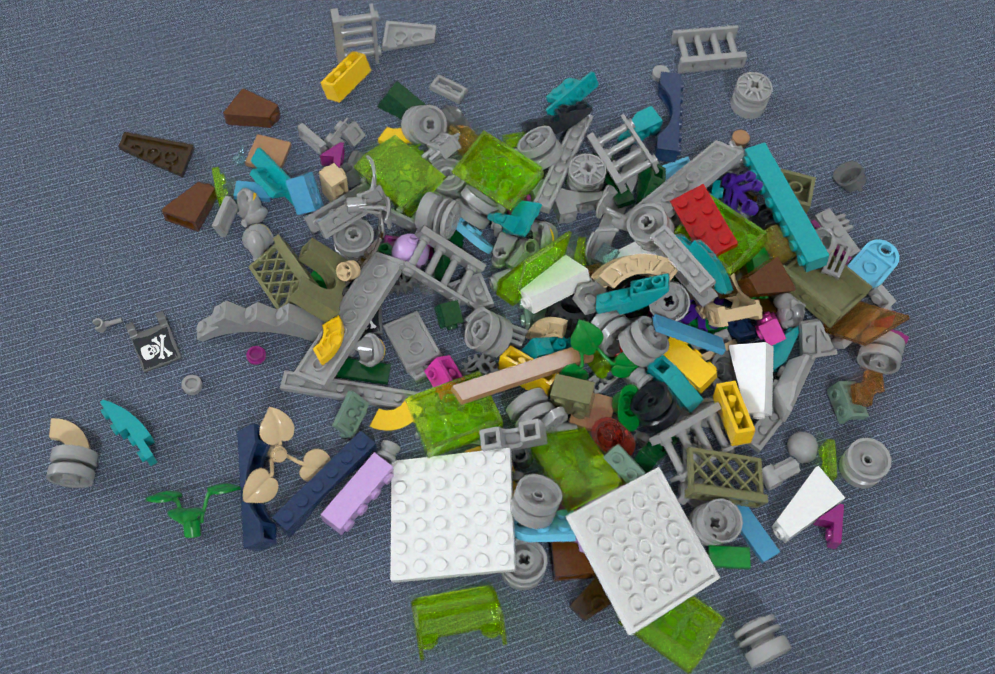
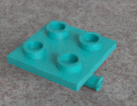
(520, 220)

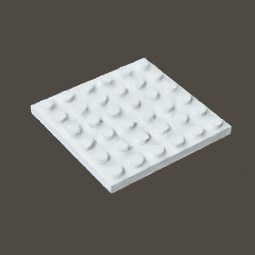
(452, 516)
(643, 549)

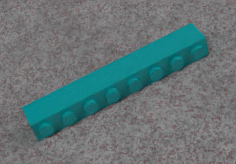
(786, 208)

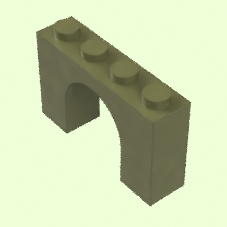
(311, 297)

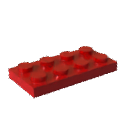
(704, 220)

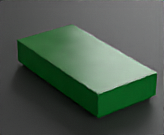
(729, 557)

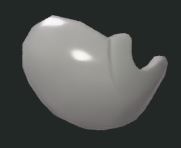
(802, 447)

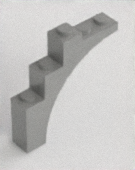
(570, 203)
(232, 318)

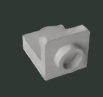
(882, 297)
(585, 299)

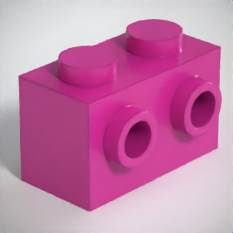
(770, 329)
(442, 371)

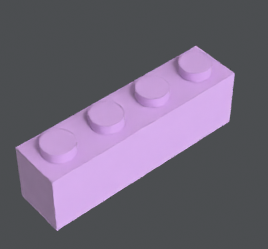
(357, 494)

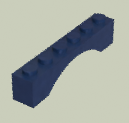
(667, 142)
(302, 504)
(257, 526)

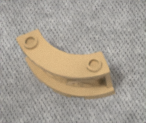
(623, 267)
(741, 308)

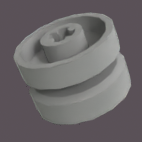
(423, 123)
(541, 146)
(452, 185)
(476, 207)
(645, 221)
(354, 240)
(611, 326)
(488, 333)
(642, 343)
(882, 354)
(529, 406)
(865, 463)
(72, 466)
(535, 501)
(531, 570)

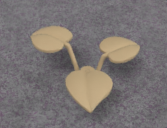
(273, 430)

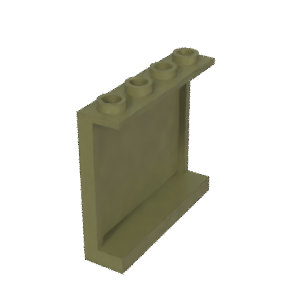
(825, 295)

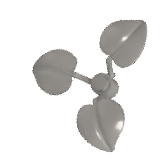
(359, 205)
(619, 220)

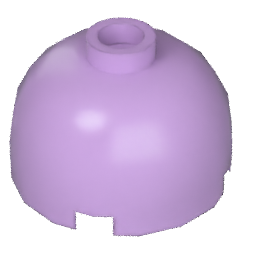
(405, 247)

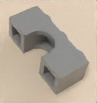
(527, 435)

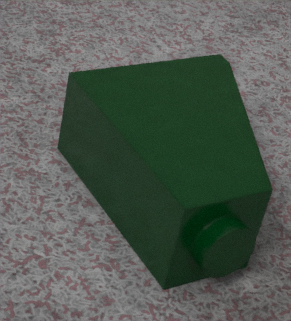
(398, 101)

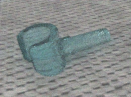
(239, 158)

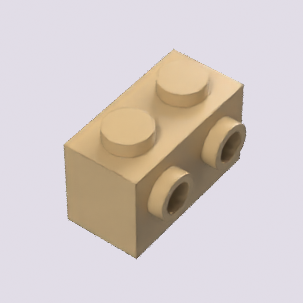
(333, 182)

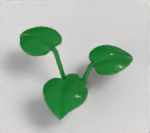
(587, 340)
(189, 516)

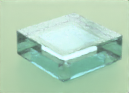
(606, 253)

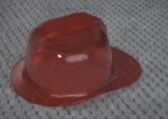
(610, 432)

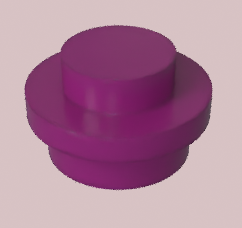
(256, 355)

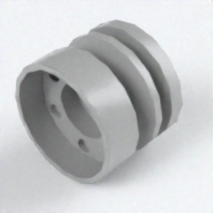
(751, 95)
(586, 174)
(438, 214)
(679, 307)
(725, 522)
(762, 641)

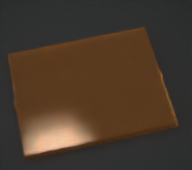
(866, 323)

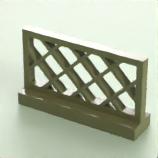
(292, 266)
(711, 492)

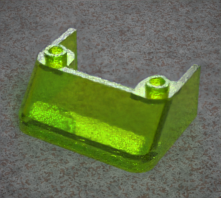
(457, 614)

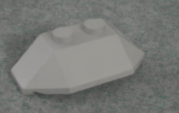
(790, 383)

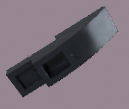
(564, 118)

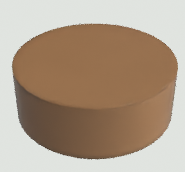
(740, 138)

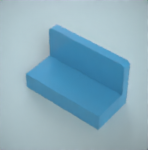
(304, 193)

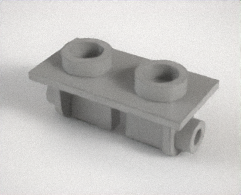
(333, 139)

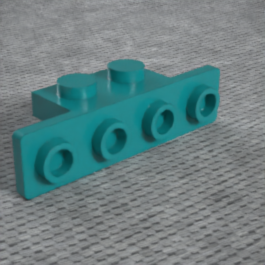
(571, 92)
(269, 176)

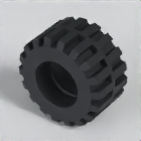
(568, 310)

